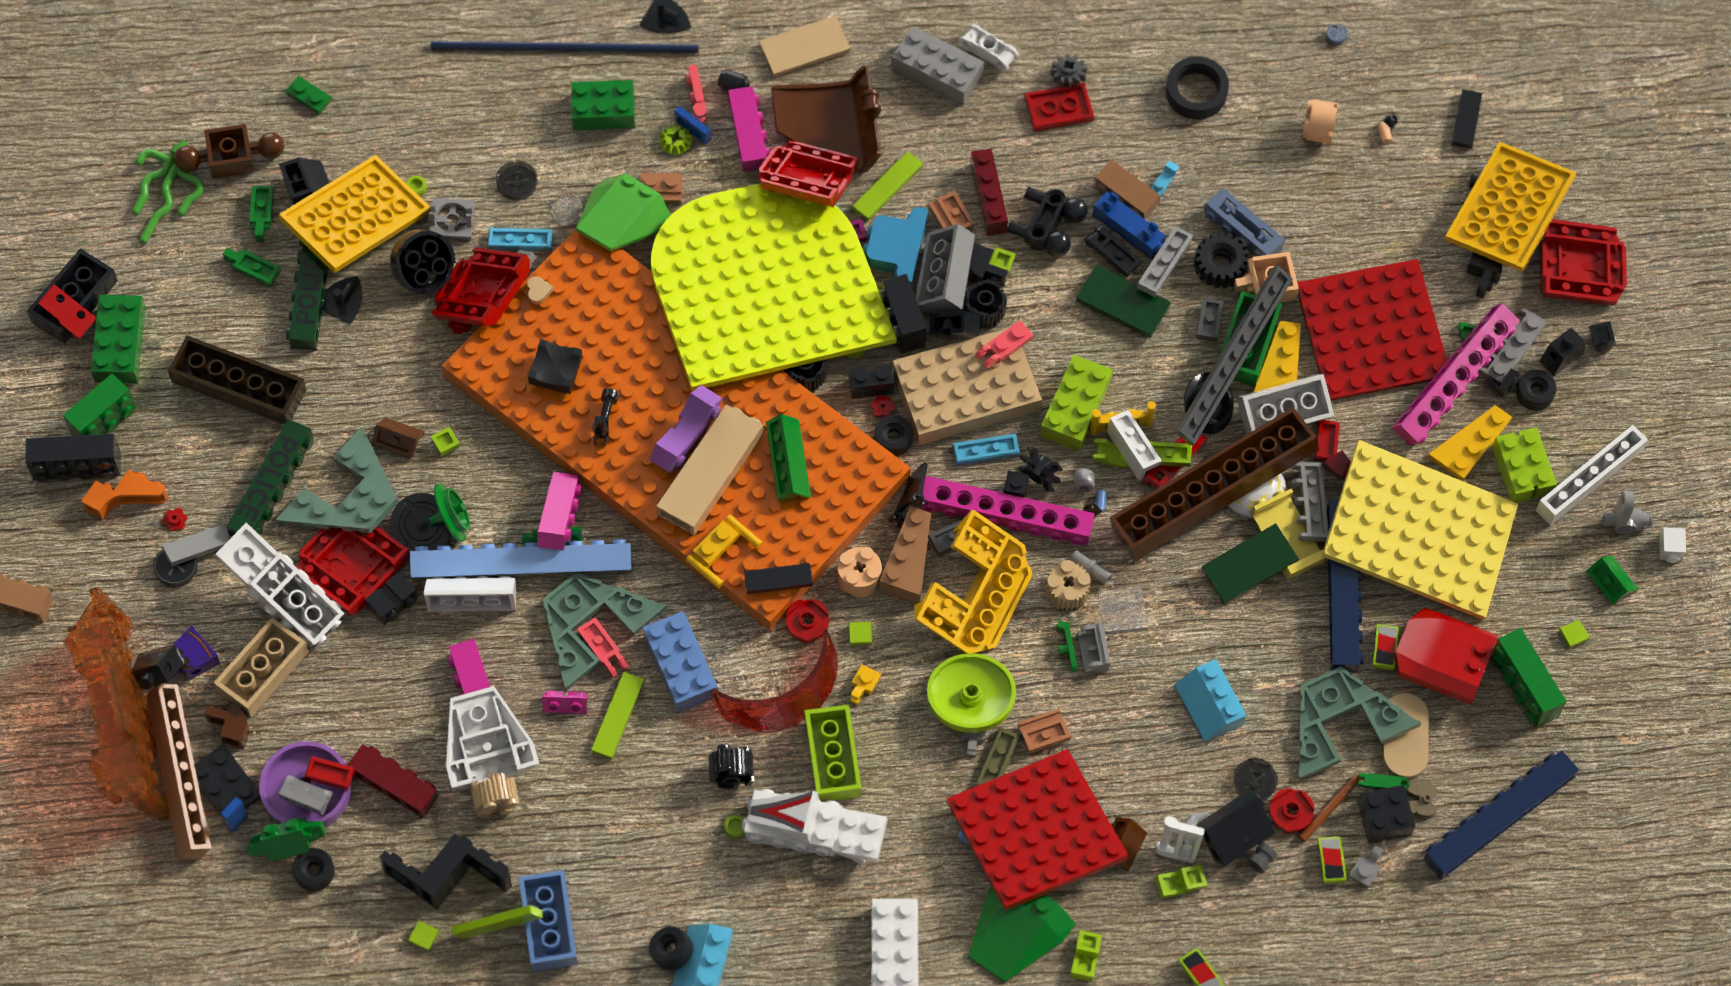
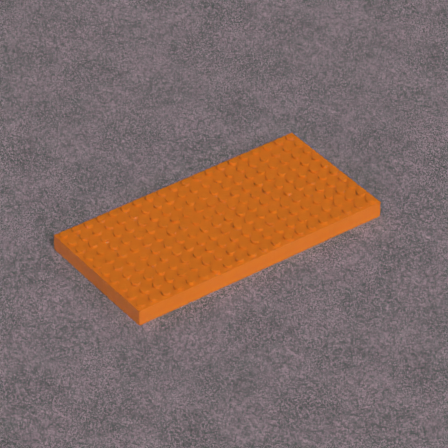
(615, 316)

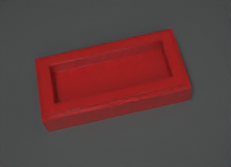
(1327, 439)
(329, 773)

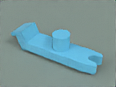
(1165, 178)

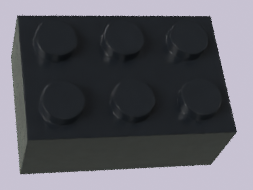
(903, 313)

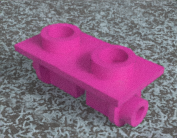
(558, 703)

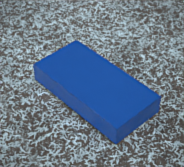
(694, 126)
(234, 815)

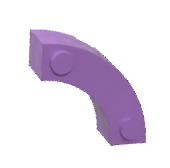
(696, 417)

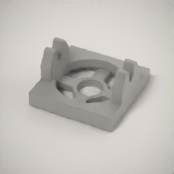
(440, 203)

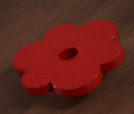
(458, 327)
(881, 401)
(178, 523)

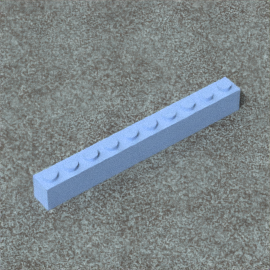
(520, 560)

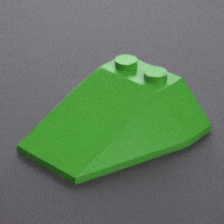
(622, 212)

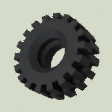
(1225, 247)

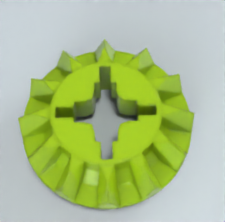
(681, 145)

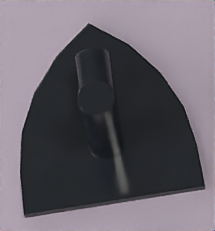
(665, 17)
(344, 298)

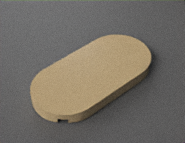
(1408, 753)

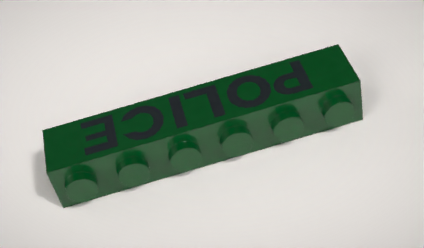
(307, 300)
(272, 478)

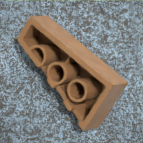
(906, 563)

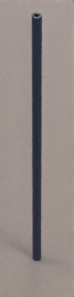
(551, 46)

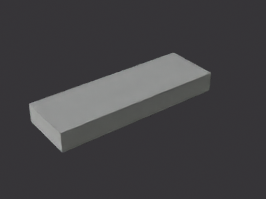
(196, 545)

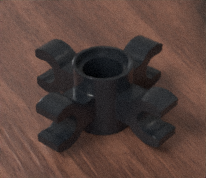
(1040, 469)

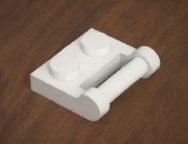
(1187, 842)

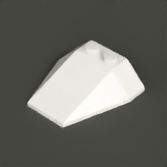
(485, 740)

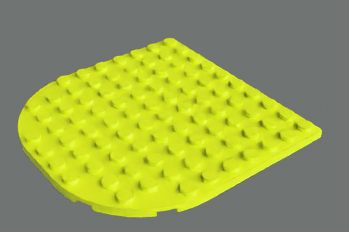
(763, 285)

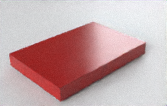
(1059, 107)

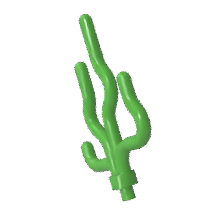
(171, 170)

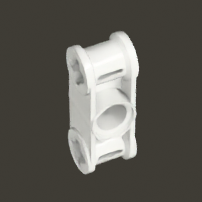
(999, 54)

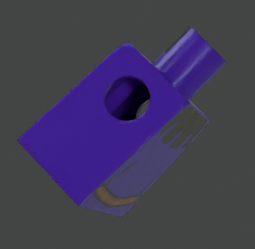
(196, 653)

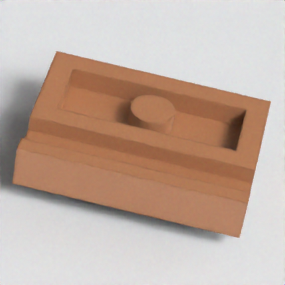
(666, 184)
(950, 211)
(1044, 731)

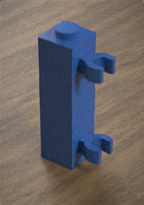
(1128, 224)

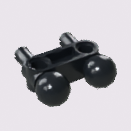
(1047, 220)

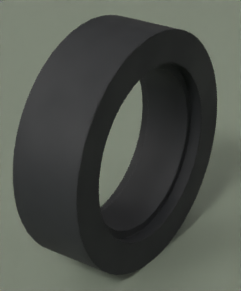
(1202, 66)

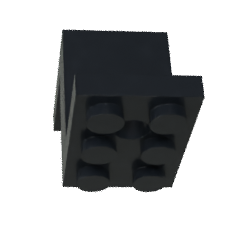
(446, 870)

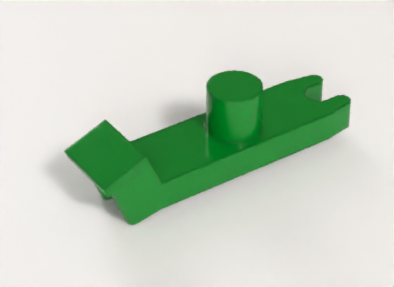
(1067, 648)
(1379, 781)

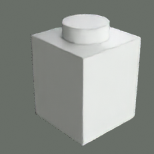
(1672, 544)

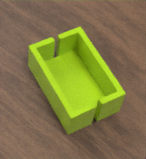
(1524, 465)

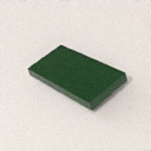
(1123, 301)
(1250, 563)

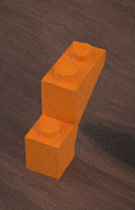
(132, 489)

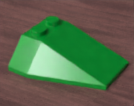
(1019, 936)

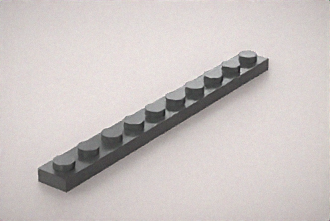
(1233, 355)

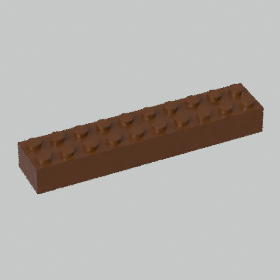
(1214, 483)

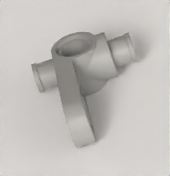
(1625, 517)

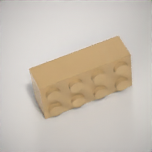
(261, 667)

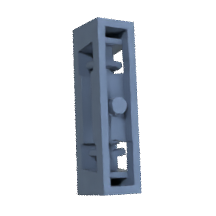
(1243, 224)

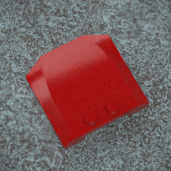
(808, 172)
(1582, 263)
(482, 287)
(351, 564)
(1444, 654)

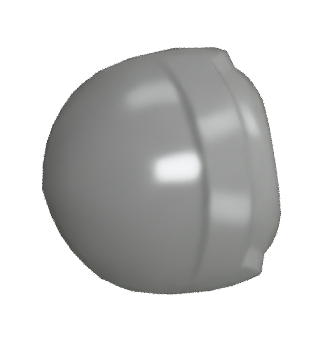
(1084, 480)

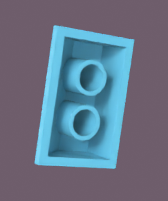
(1210, 701)
(708, 958)

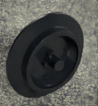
(1223, 412)
(411, 523)

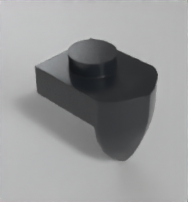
(1602, 337)
(1509, 382)

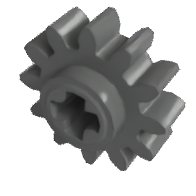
(1068, 71)

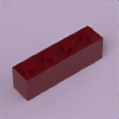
(989, 192)
(393, 780)

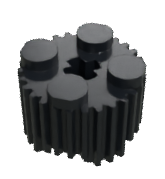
(987, 301)
(809, 375)
(731, 766)

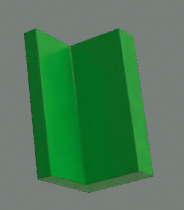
(1611, 579)

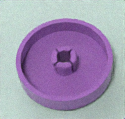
(294, 761)

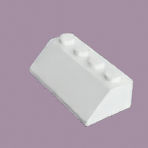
(470, 594)

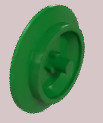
(451, 512)

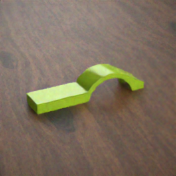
(1170, 453)

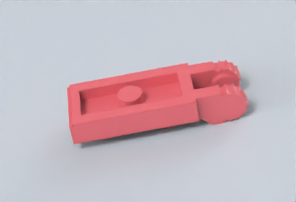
(696, 95)
(1005, 344)
(601, 645)

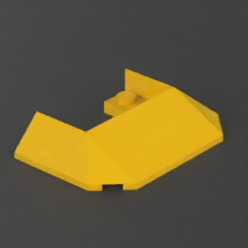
(993, 596)

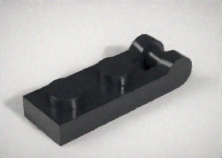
(1113, 251)

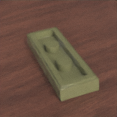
(998, 756)

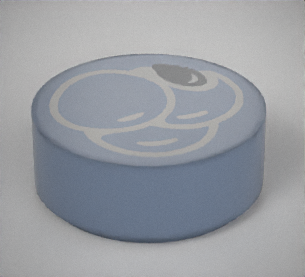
(1336, 34)

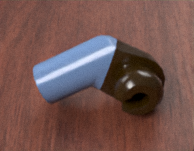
(1099, 505)

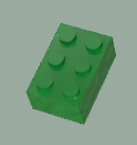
(602, 105)
(100, 409)

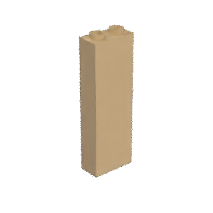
(710, 469)

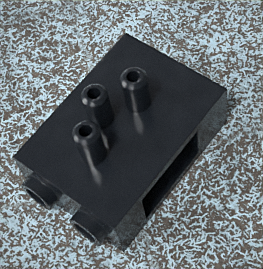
(1236, 828)

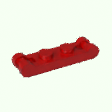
(1170, 472)

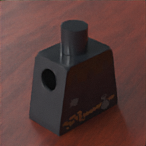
(1567, 348)
(157, 666)

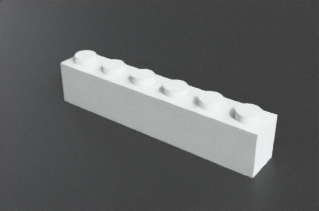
(1591, 475)

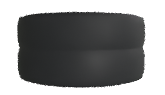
(1536, 401)
(899, 425)
(322, 878)
(676, 958)

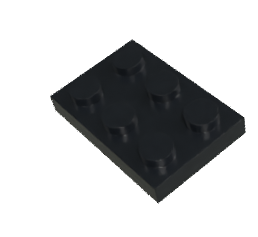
(224, 779)

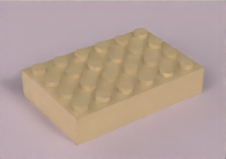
(953, 392)

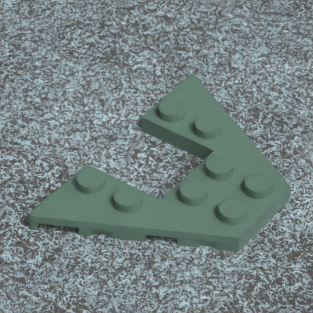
(361, 508)
(575, 603)
(1334, 696)

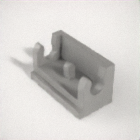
(1093, 648)
(305, 795)

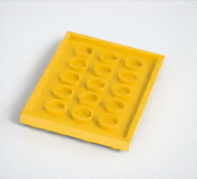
(1510, 206)
(354, 213)

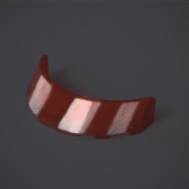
(789, 708)

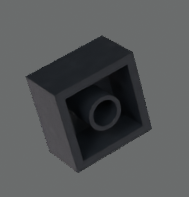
(1386, 814)

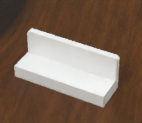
(1132, 444)

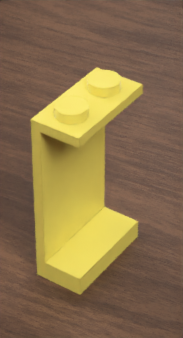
(1283, 512)

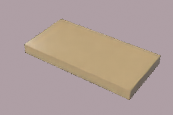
(804, 46)

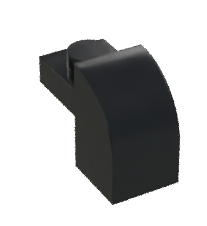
(981, 269)
(1487, 270)

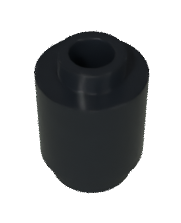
(732, 80)

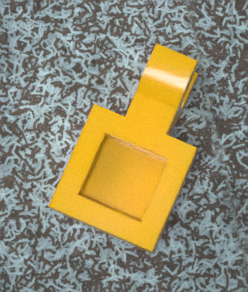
(864, 682)

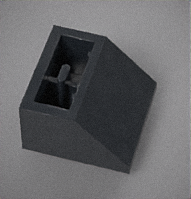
(303, 177)

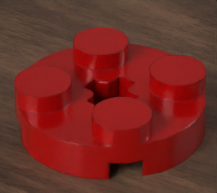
(807, 632)
(1287, 822)

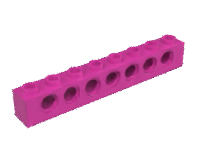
(1407, 424)
(1016, 505)

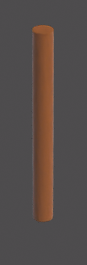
(1329, 808)

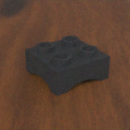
(555, 367)

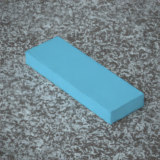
(520, 239)
(986, 449)

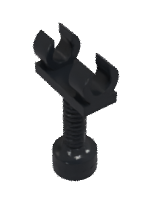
(601, 425)

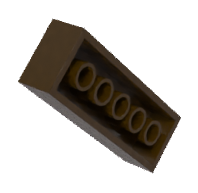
(237, 380)

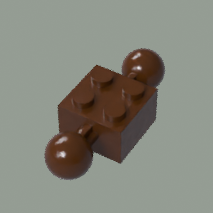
(228, 151)

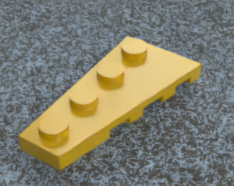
(1282, 358)
(1469, 445)

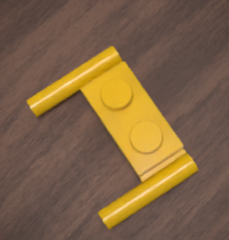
(1100, 423)
(716, 544)

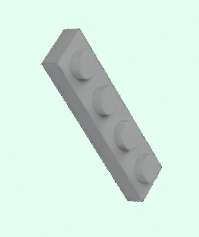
(1165, 261)

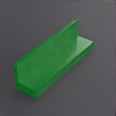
(787, 457)

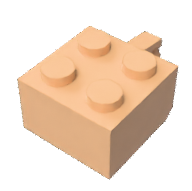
(1258, 270)

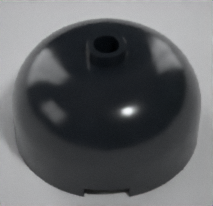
(419, 253)

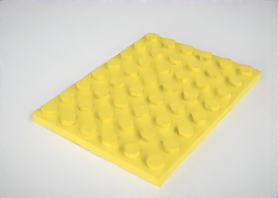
(1420, 530)

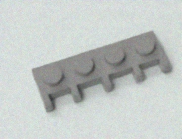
(1514, 347)
(1312, 500)

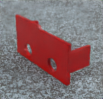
(67, 311)

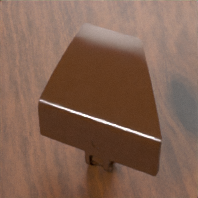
(832, 116)

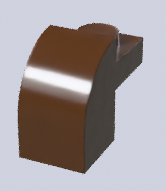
(234, 723)

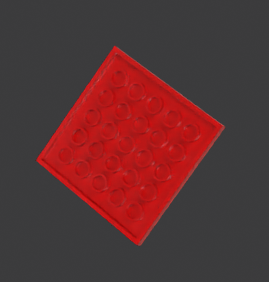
(1372, 329)
(1037, 829)

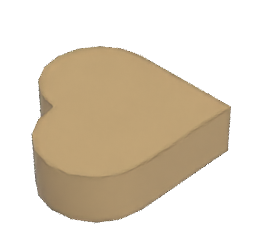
(538, 290)

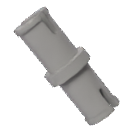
(1091, 567)

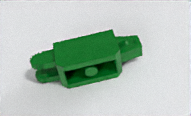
(286, 839)

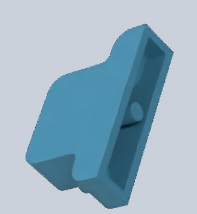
(896, 243)

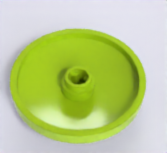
(971, 693)

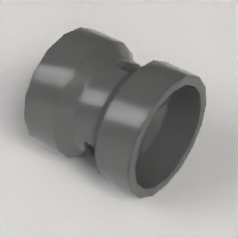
(1260, 859)

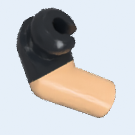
(1386, 126)

